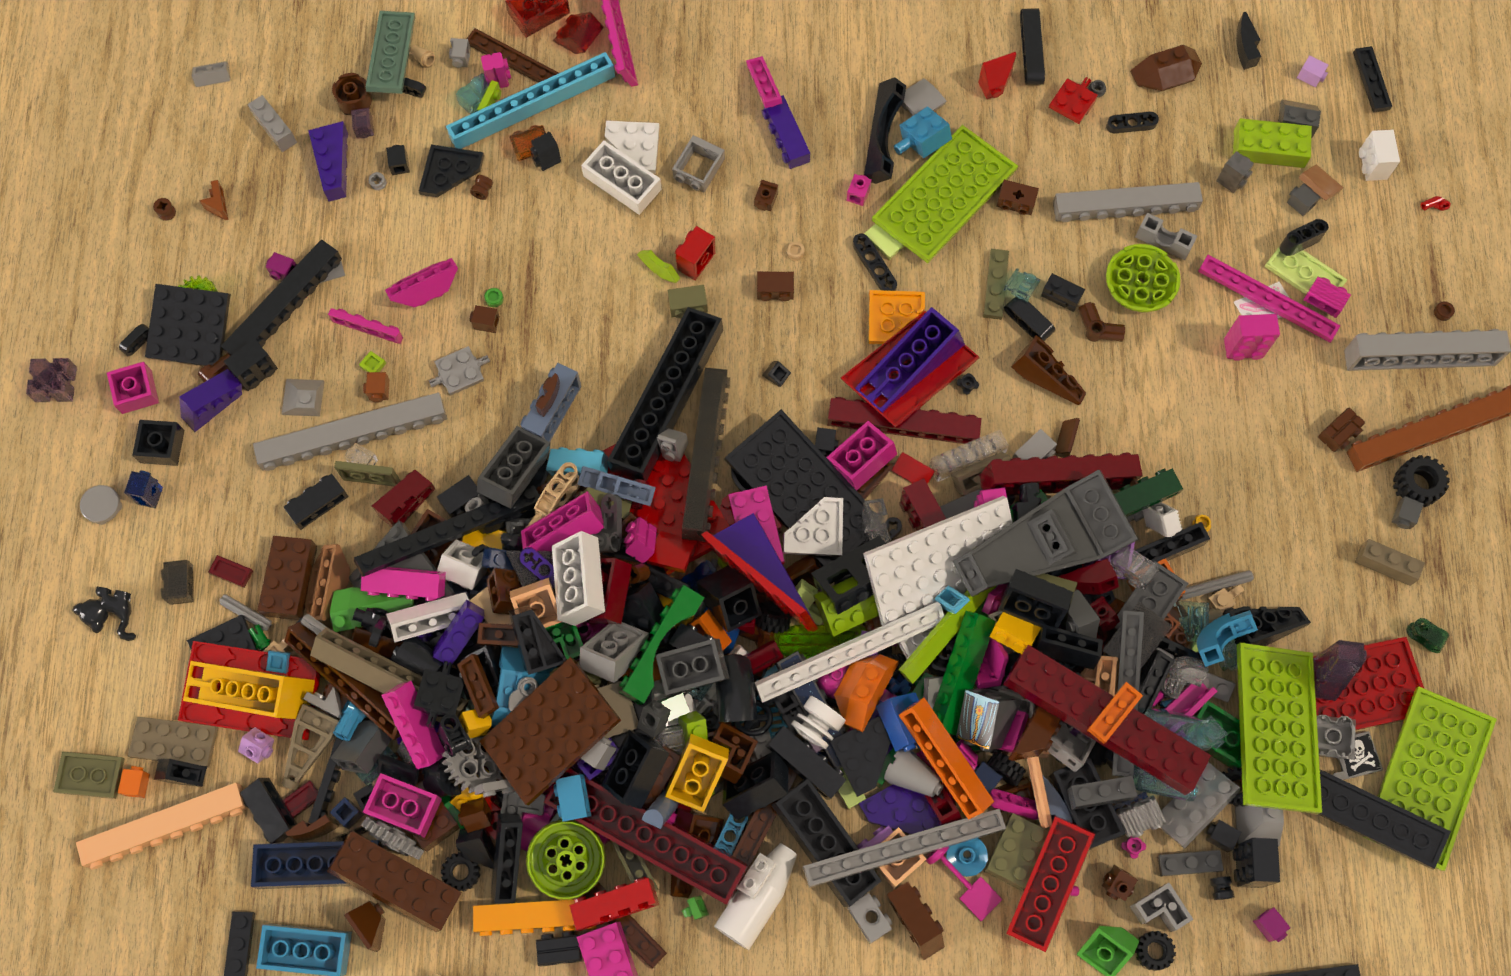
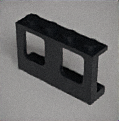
(850, 563)

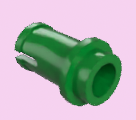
(260, 638)

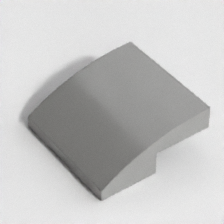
(922, 95)

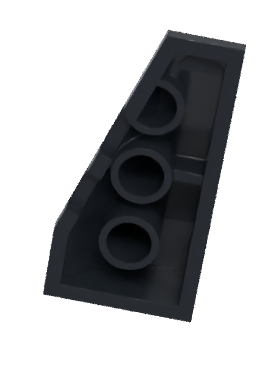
(1271, 624)

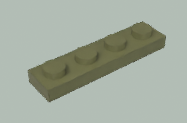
(995, 284)

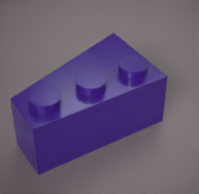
(209, 399)

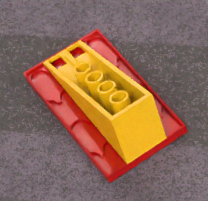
(236, 692)

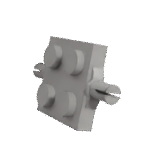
(459, 370)

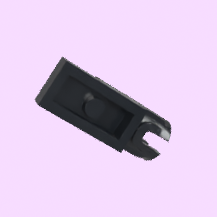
(1027, 500)

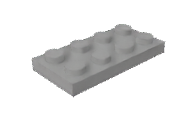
(1189, 818)

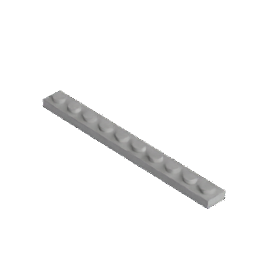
(903, 848)

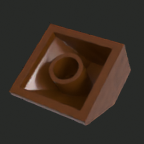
(368, 924)

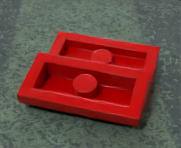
(672, 552)

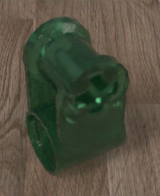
(1428, 635)

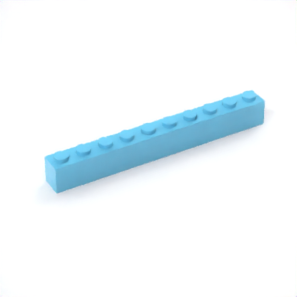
(531, 101)

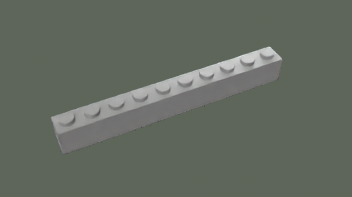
(348, 431)

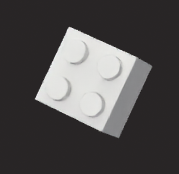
(1379, 155)
(461, 565)

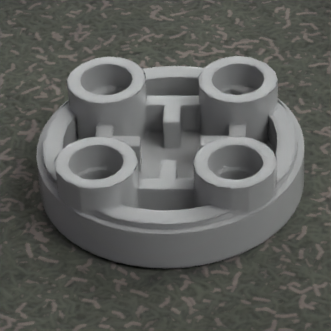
(100, 504)

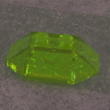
(809, 643)

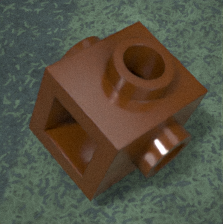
(1119, 883)

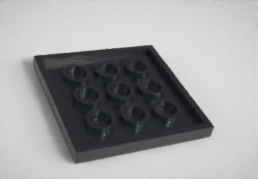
(187, 325)

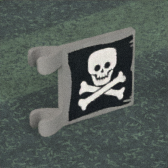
(1365, 760)

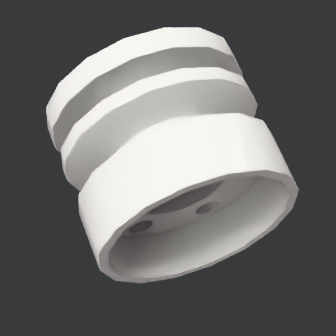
(818, 722)

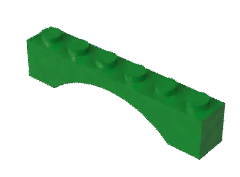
(640, 680)

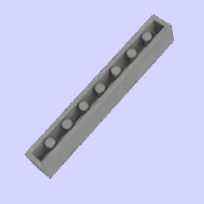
(1127, 202)

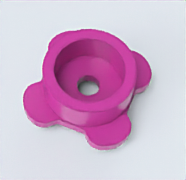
(1139, 846)

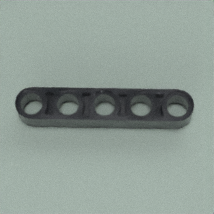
(1032, 46)

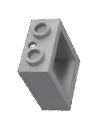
(705, 149)

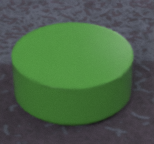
(494, 297)

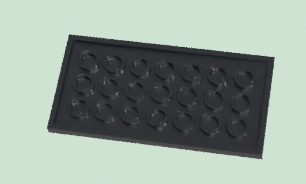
(796, 477)

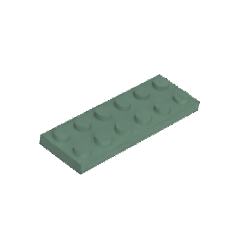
(390, 52)

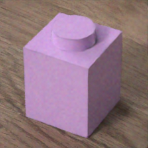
(1313, 71)

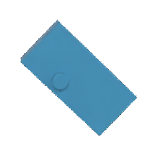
(304, 950)

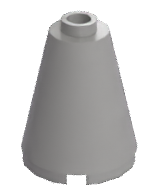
(913, 774)

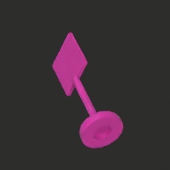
(979, 897)

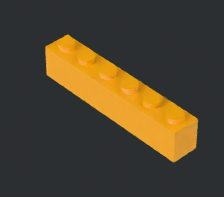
(523, 917)

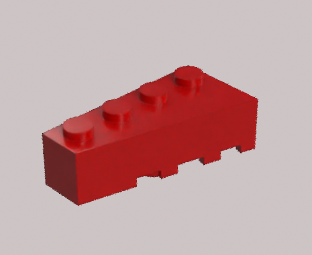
(614, 904)

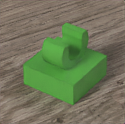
(696, 908)

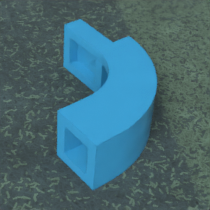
(1220, 632)

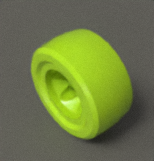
(581, 880)

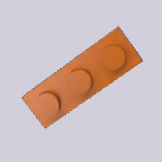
(1115, 712)

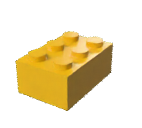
(697, 773)

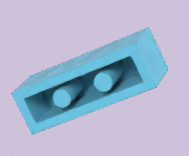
(592, 459)

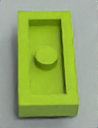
(491, 95)

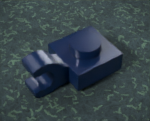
(899, 685)

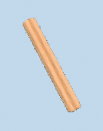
(1039, 792)

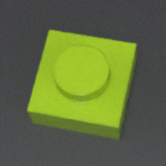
(372, 363)

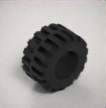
(1430, 471)

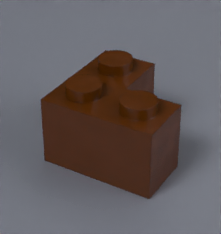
(740, 750)

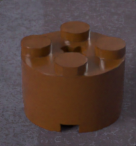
(351, 93)

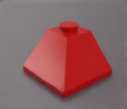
(996, 75)

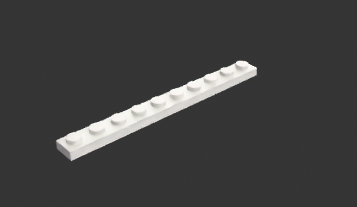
(849, 652)

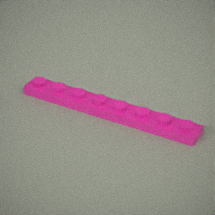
(1269, 298)

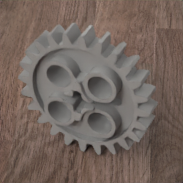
(475, 762)
(392, 838)

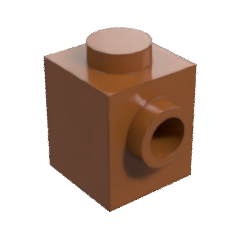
(377, 386)

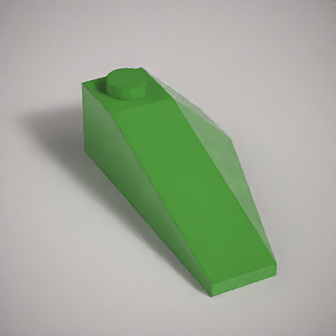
(348, 599)

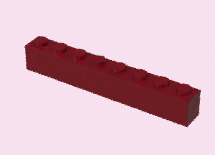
(920, 424)

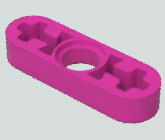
(1014, 804)

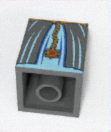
(986, 717)

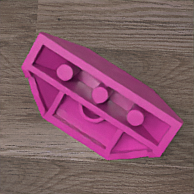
(424, 284)

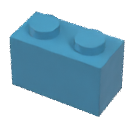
(572, 797)

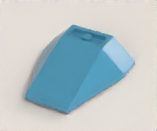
(511, 673)

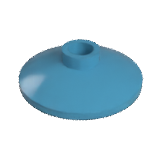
(968, 865)

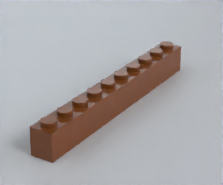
(1430, 430)

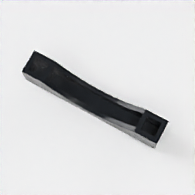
(889, 99)

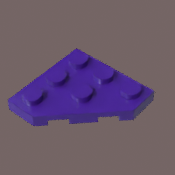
(900, 809)

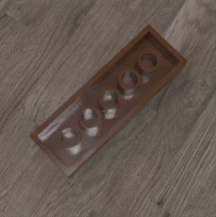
(394, 881)

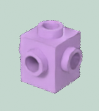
(256, 745)

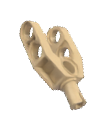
(550, 499)

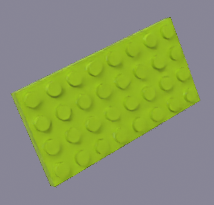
(944, 194)
(1278, 729)
(1437, 762)

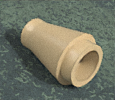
(423, 56)

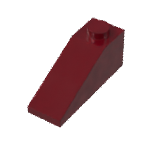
(943, 807)

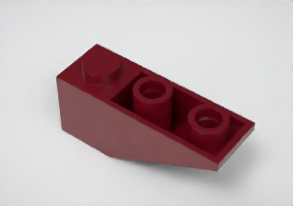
(1094, 578)

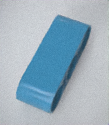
(737, 829)

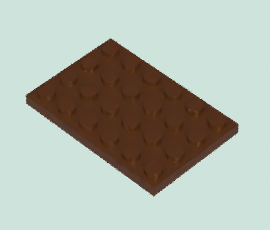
(550, 731)

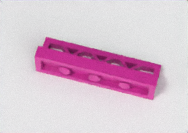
(1191, 699)

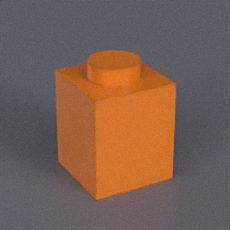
(134, 782)

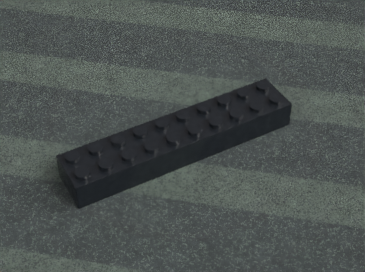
(665, 394)

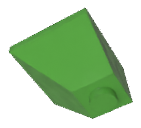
(1109, 949)

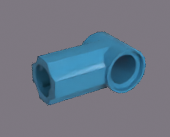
(348, 722)

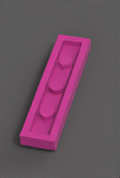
(764, 82)
(361, 324)

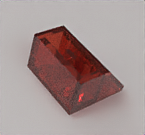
(578, 32)

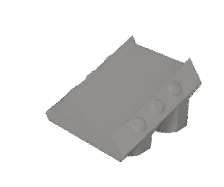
(1336, 736)

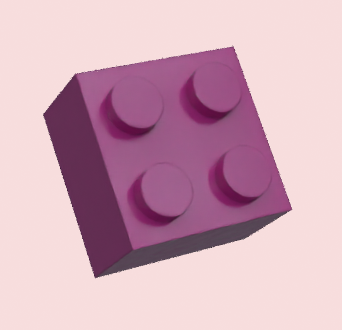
(132, 387)

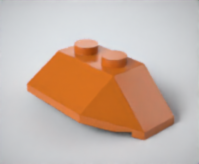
(863, 688)

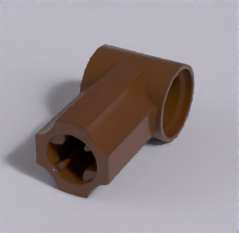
(209, 371)

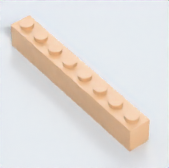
(161, 826)

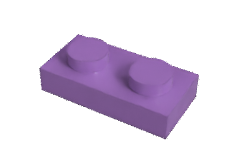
(880, 835)

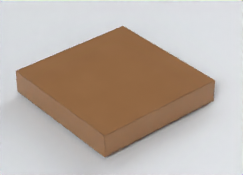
(1320, 182)

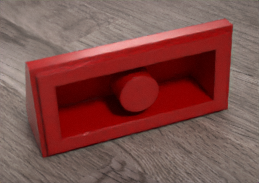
(912, 469)

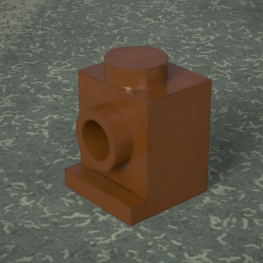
(766, 195)

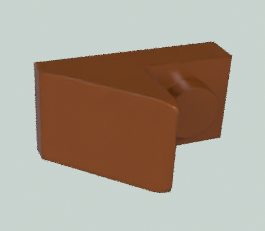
(216, 203)

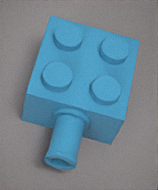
(923, 133)

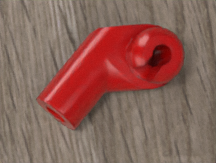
(1437, 203)

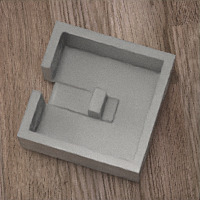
(1071, 749)

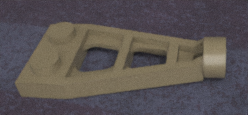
(318, 722)

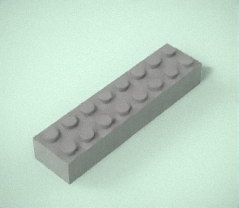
(1427, 350)

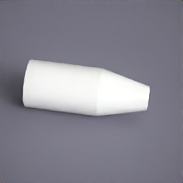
(757, 896)

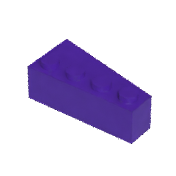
(330, 153)

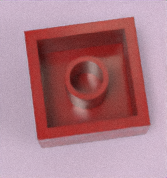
(695, 252)

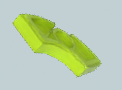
(659, 267)

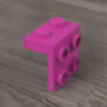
(992, 666)

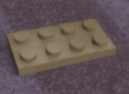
(173, 740)

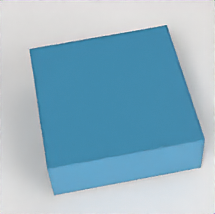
(278, 661)

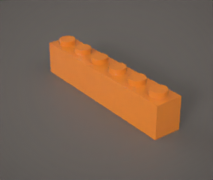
(946, 758)

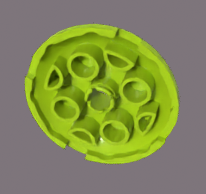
(1144, 263)

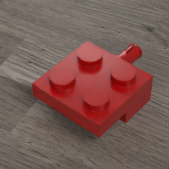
(1074, 100)

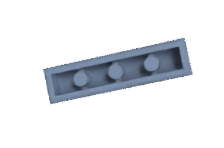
(660, 810)

